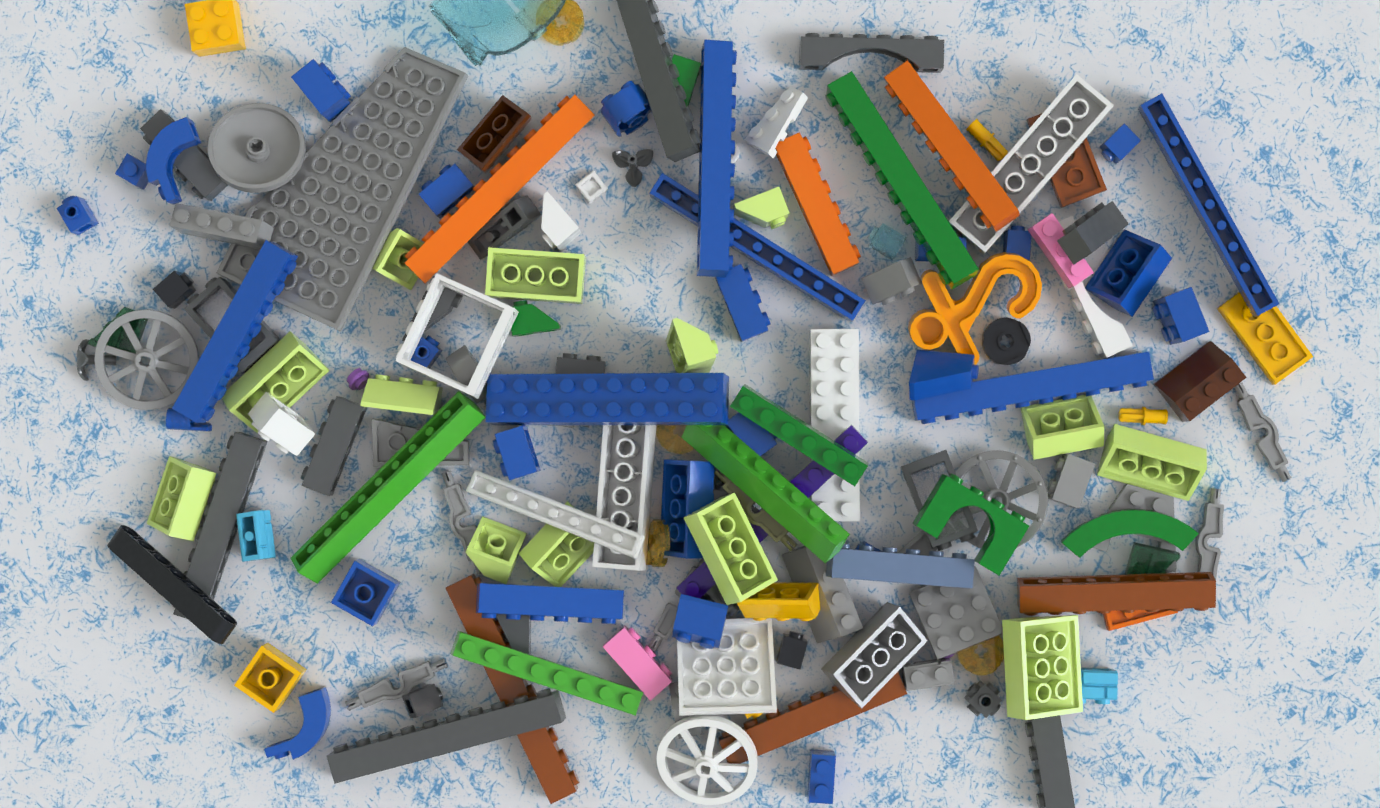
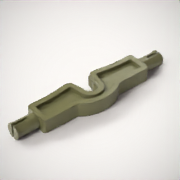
(762, 518)

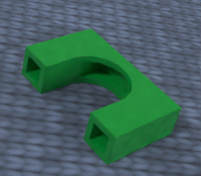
(1005, 528)

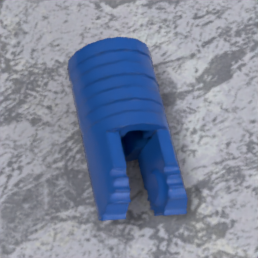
(177, 421)

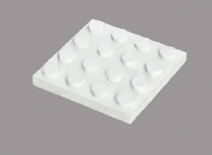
(731, 677)

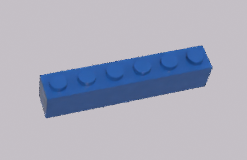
(550, 602)

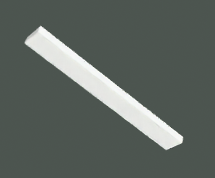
(556, 514)

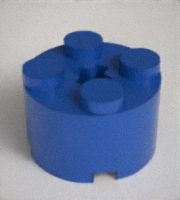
(626, 109)

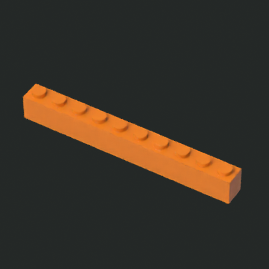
(499, 189)

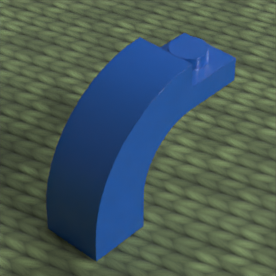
(164, 151)
(316, 714)

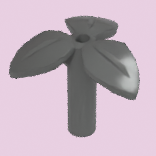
(624, 159)
(83, 359)

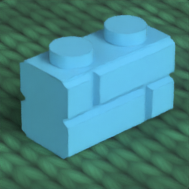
(256, 535)
(1099, 685)

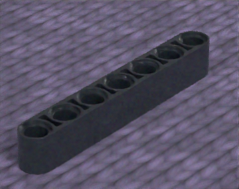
(172, 584)

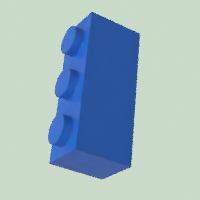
(743, 303)

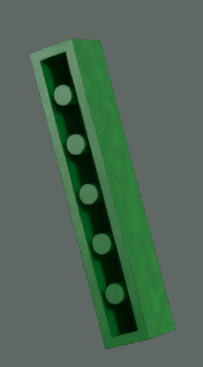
(799, 435)

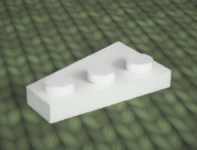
(774, 123)

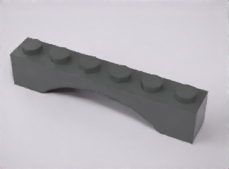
(923, 54)

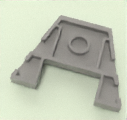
(1139, 498)

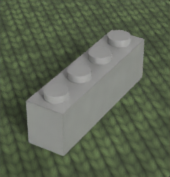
(220, 226)

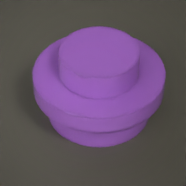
(358, 379)

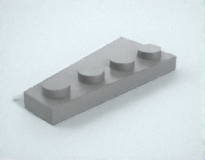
(391, 437)

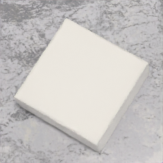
(591, 187)

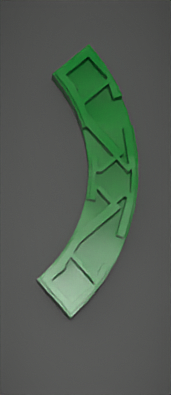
(1128, 522)

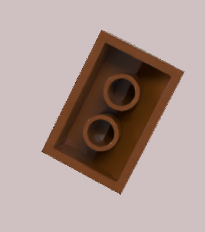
(494, 134)
(1199, 381)

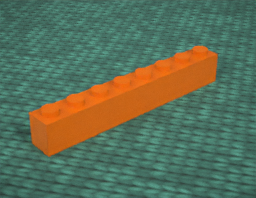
(952, 147)

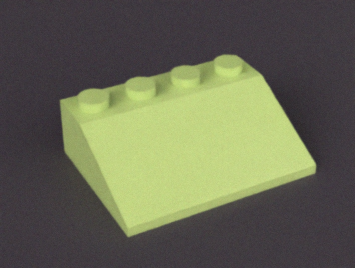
(1042, 666)

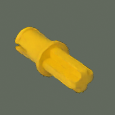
(987, 140)
(1143, 415)

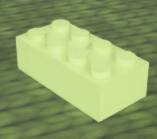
(535, 275)
(730, 549)

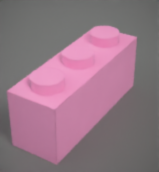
(1046, 235)
(638, 662)

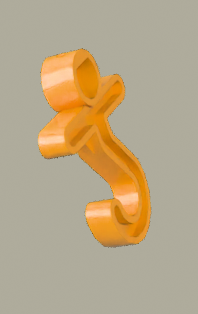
(955, 317)

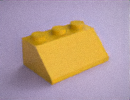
(783, 602)

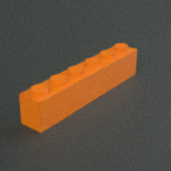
(816, 204)

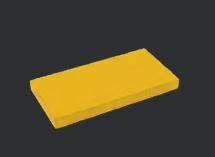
(1266, 338)

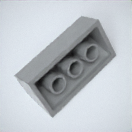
(837, 612)
(874, 654)

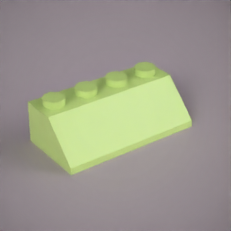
(690, 348)
(283, 372)
(1152, 462)

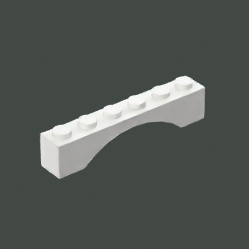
(1107, 334)

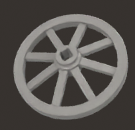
(107, 381)
(1039, 484)

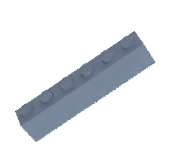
(902, 567)

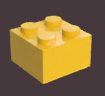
(215, 27)
(270, 677)

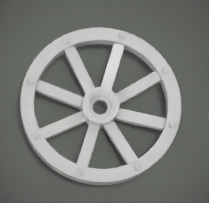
(707, 758)

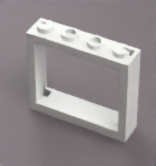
(425, 309)

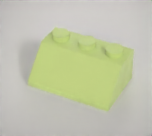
(402, 395)
(1062, 426)
(181, 499)
(556, 553)

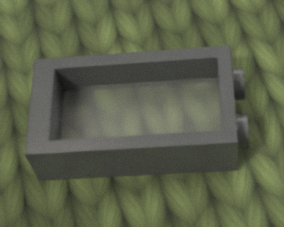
(211, 306)
(961, 523)

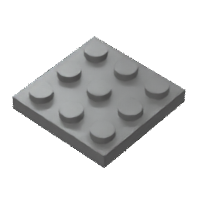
(956, 616)

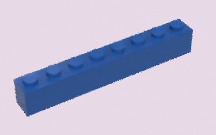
(235, 332)

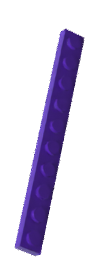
(807, 481)

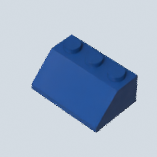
(1129, 272)

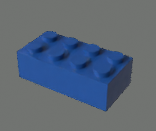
(684, 490)

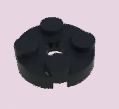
(1010, 328)

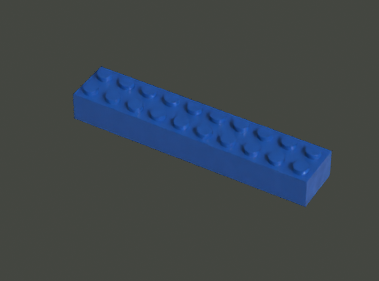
(608, 399)

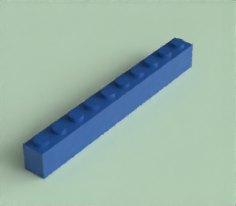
(715, 159)
(1208, 205)
(765, 253)
(1039, 386)

